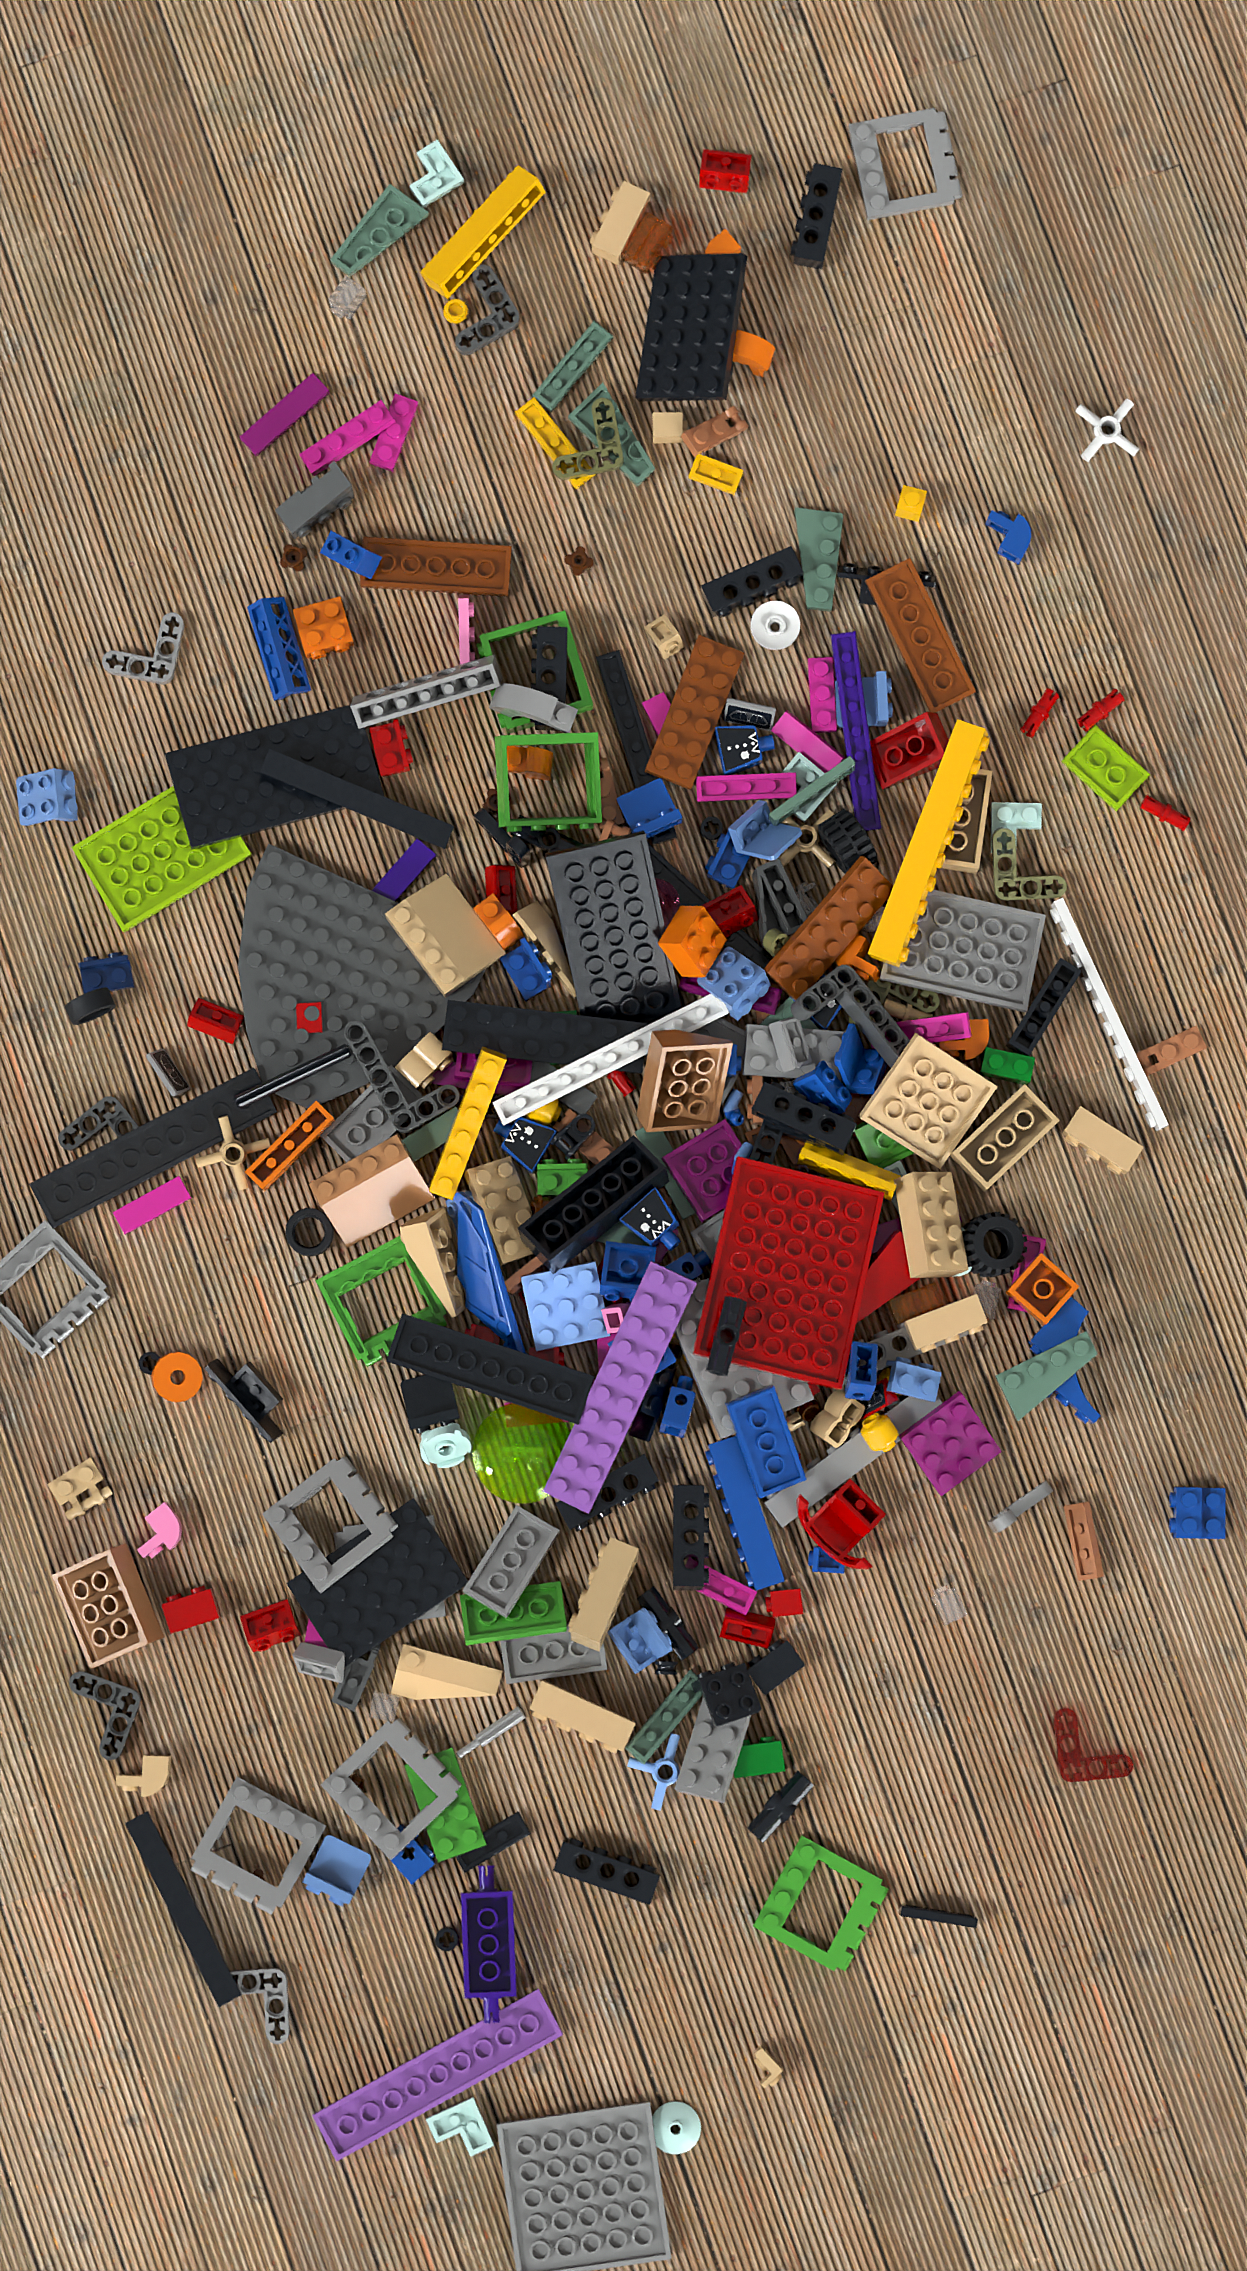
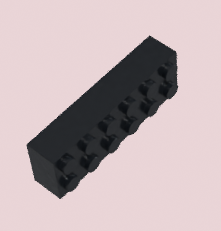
(592, 1204)

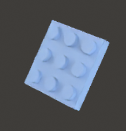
(565, 1305)

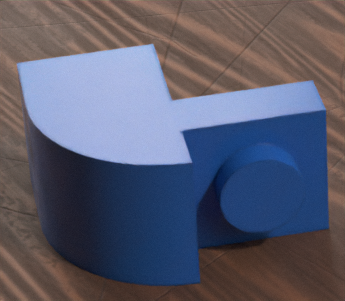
(1016, 535)

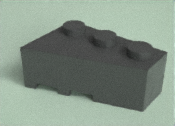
(316, 502)
(776, 900)

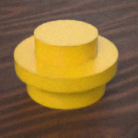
(455, 311)

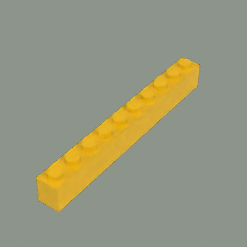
(928, 843)

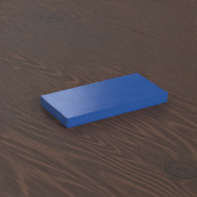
(766, 1441)

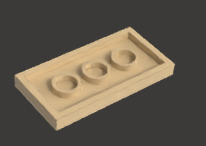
(505, 1206)

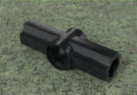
(535, 838)
(729, 1320)
(668, 1622)
(780, 1806)

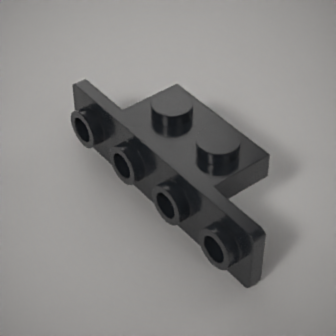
(852, 571)
(250, 1393)
(654, 1399)

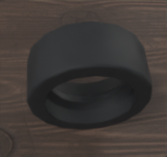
(90, 1006)
(296, 1218)

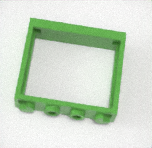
(560, 618)
(592, 771)

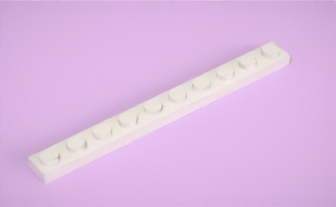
(1112, 1024)
(605, 1060)

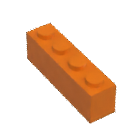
(290, 1146)

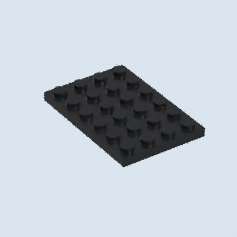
(691, 327)
(383, 1590)

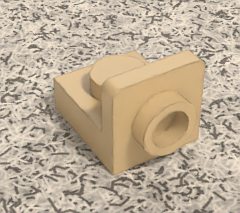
(664, 636)
(766, 2061)

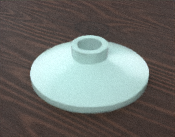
(679, 2114)

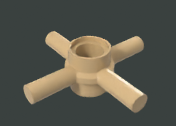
(813, 846)
(231, 1142)

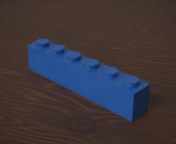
(745, 1513)

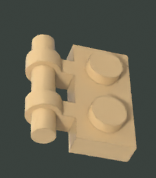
(77, 1481)

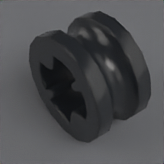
(715, 821)
(146, 1370)
(666, 1667)
(440, 1933)

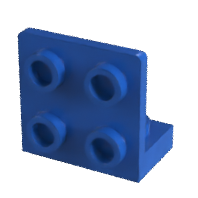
(649, 809)
(526, 970)
(859, 1067)

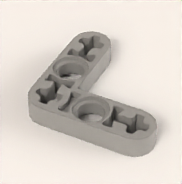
(159, 659)
(1009, 1514)
(270, 1993)

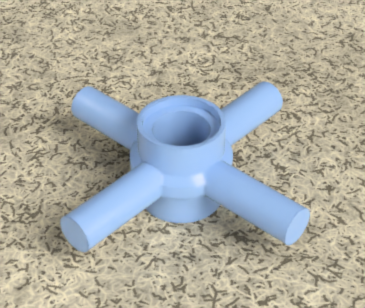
(653, 1768)

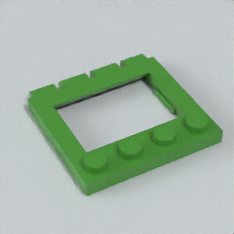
(361, 1271)
(791, 1884)

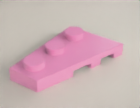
(466, 633)

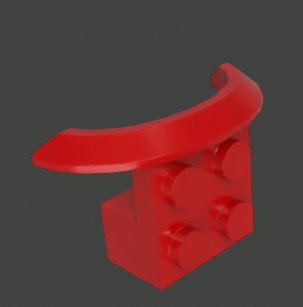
(841, 1523)

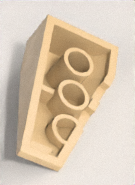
(539, 927)
(430, 1247)
(436, 1676)

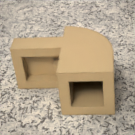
(154, 1775)

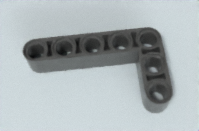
(859, 1012)
(390, 1085)

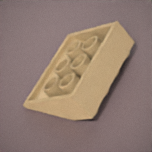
(444, 934)

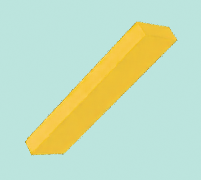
(550, 437)

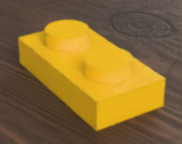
(715, 474)

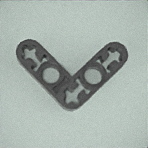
(495, 319)
(112, 1120)
(114, 1701)

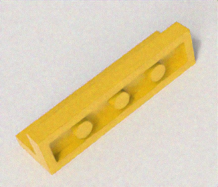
(848, 1169)

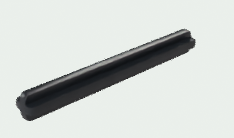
(292, 1076)

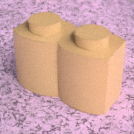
(424, 1061)
(837, 1418)

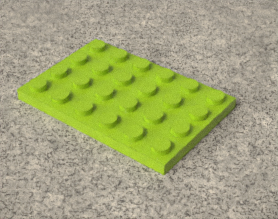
(148, 862)

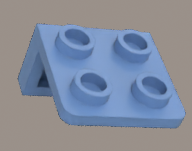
(876, 700)
(46, 797)
(758, 837)
(735, 982)
(640, 1639)
(337, 1870)

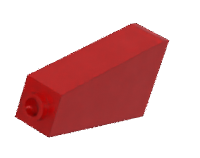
(886, 1275)

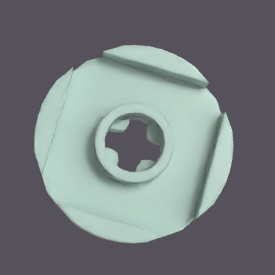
(452, 1436)

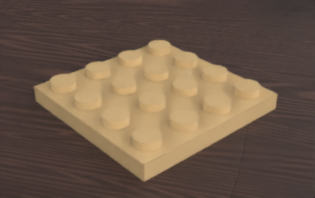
(927, 1101)

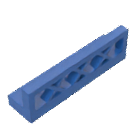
(273, 647)

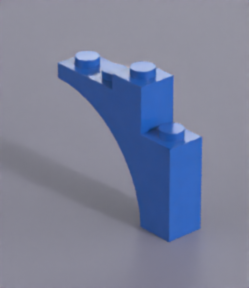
(1060, 1328)

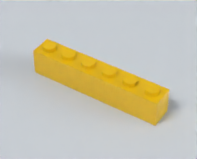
(482, 231)
(467, 1123)

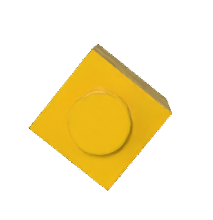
(910, 503)

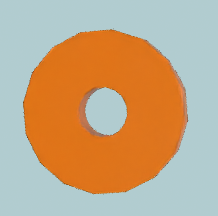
(191, 1376)

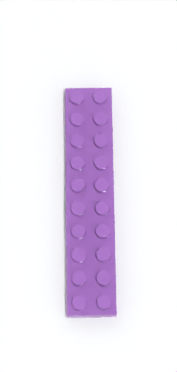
(620, 1387)
(437, 2075)

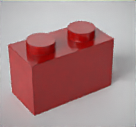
(190, 1610)

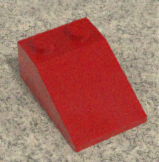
(909, 750)

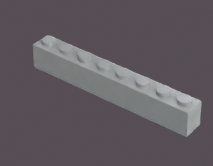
(843, 1462)

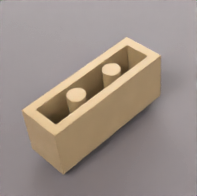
(619, 222)
(1101, 1141)
(946, 1323)

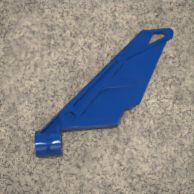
(482, 1276)

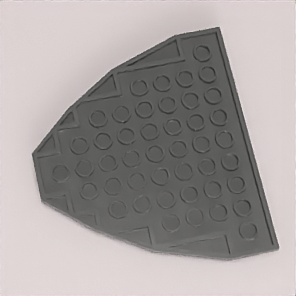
(328, 943)

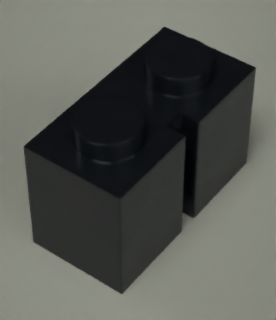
(775, 1666)

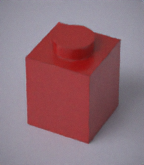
(303, 1023)
(784, 1602)

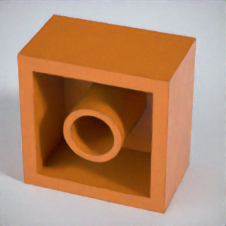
(692, 941)
(1042, 1289)

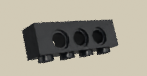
(824, 178)
(783, 560)
(555, 639)
(1043, 1008)
(835, 1140)
(638, 1467)
(684, 1497)
(641, 1892)

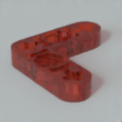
(1075, 1758)

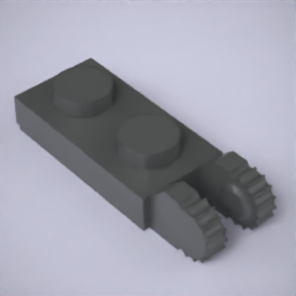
(355, 1680)

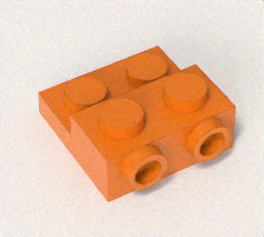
(323, 628)

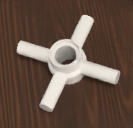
(1111, 421)

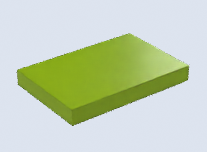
(1105, 768)

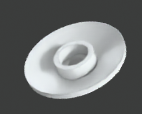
(775, 613)

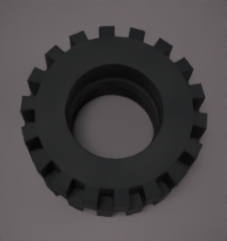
(846, 840)
(1011, 1244)

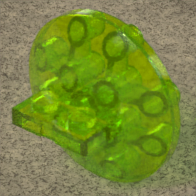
(518, 1452)

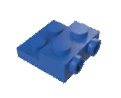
(624, 1269)
(1197, 1513)

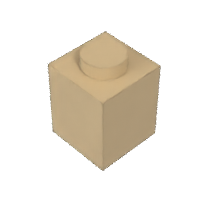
(668, 427)

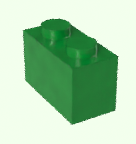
(1006, 1066)
(760, 1758)

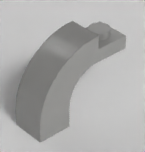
(529, 703)

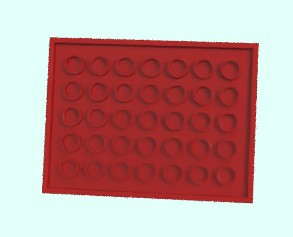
(800, 1262)

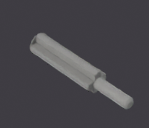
(493, 1731)

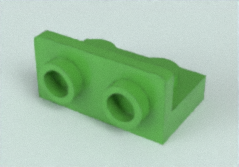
(555, 1177)

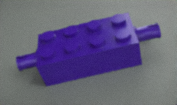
(488, 1944)

